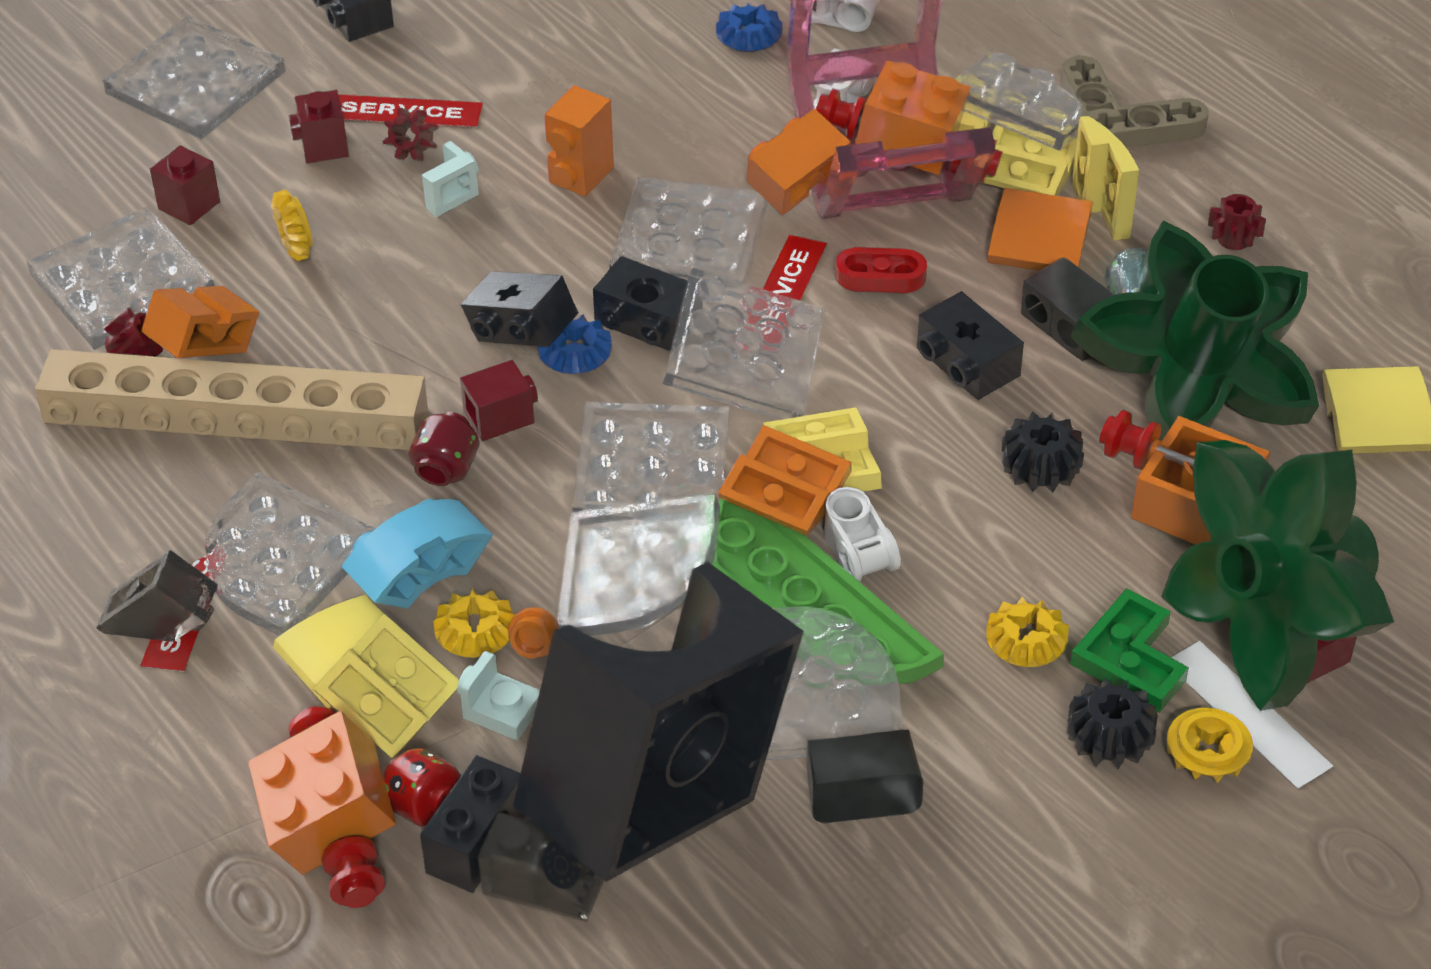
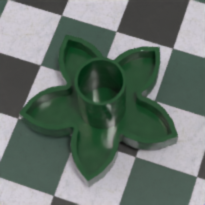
(1205, 335)
(1278, 563)

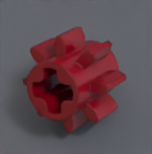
(398, 138)
(1236, 222)
(126, 336)

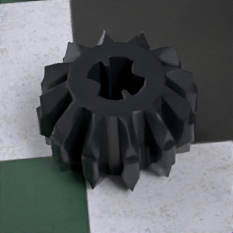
(1042, 452)
(1112, 723)

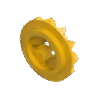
(292, 225)
(456, 635)
(1038, 646)
(1210, 727)

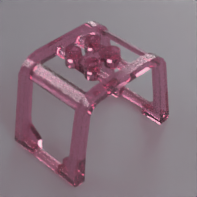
(973, 146)

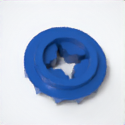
(760, 30)
(578, 357)

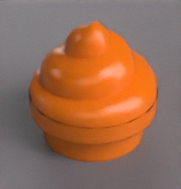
(532, 632)

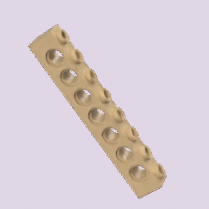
(231, 399)

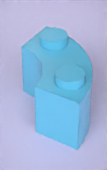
(416, 551)

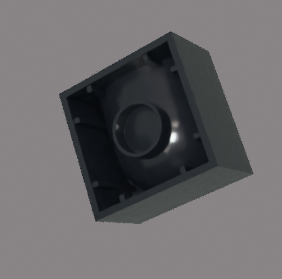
(656, 742)

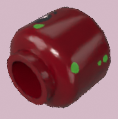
(443, 448)

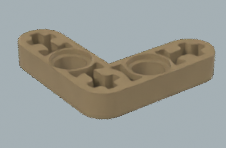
(1185, 116)

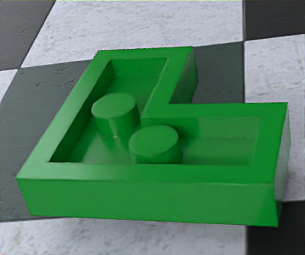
(1122, 651)

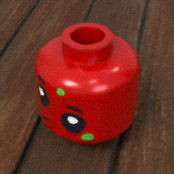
(419, 784)

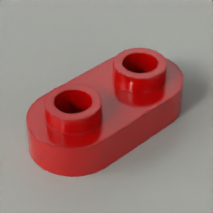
(881, 270)

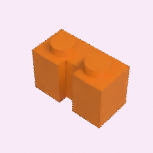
(581, 140)
(794, 160)
(201, 322)

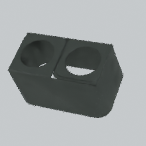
(1065, 297)
(863, 776)

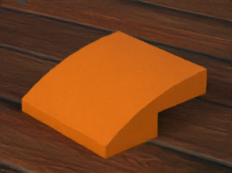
(1038, 229)
(785, 480)

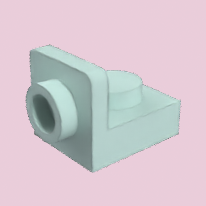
(450, 182)
(496, 699)

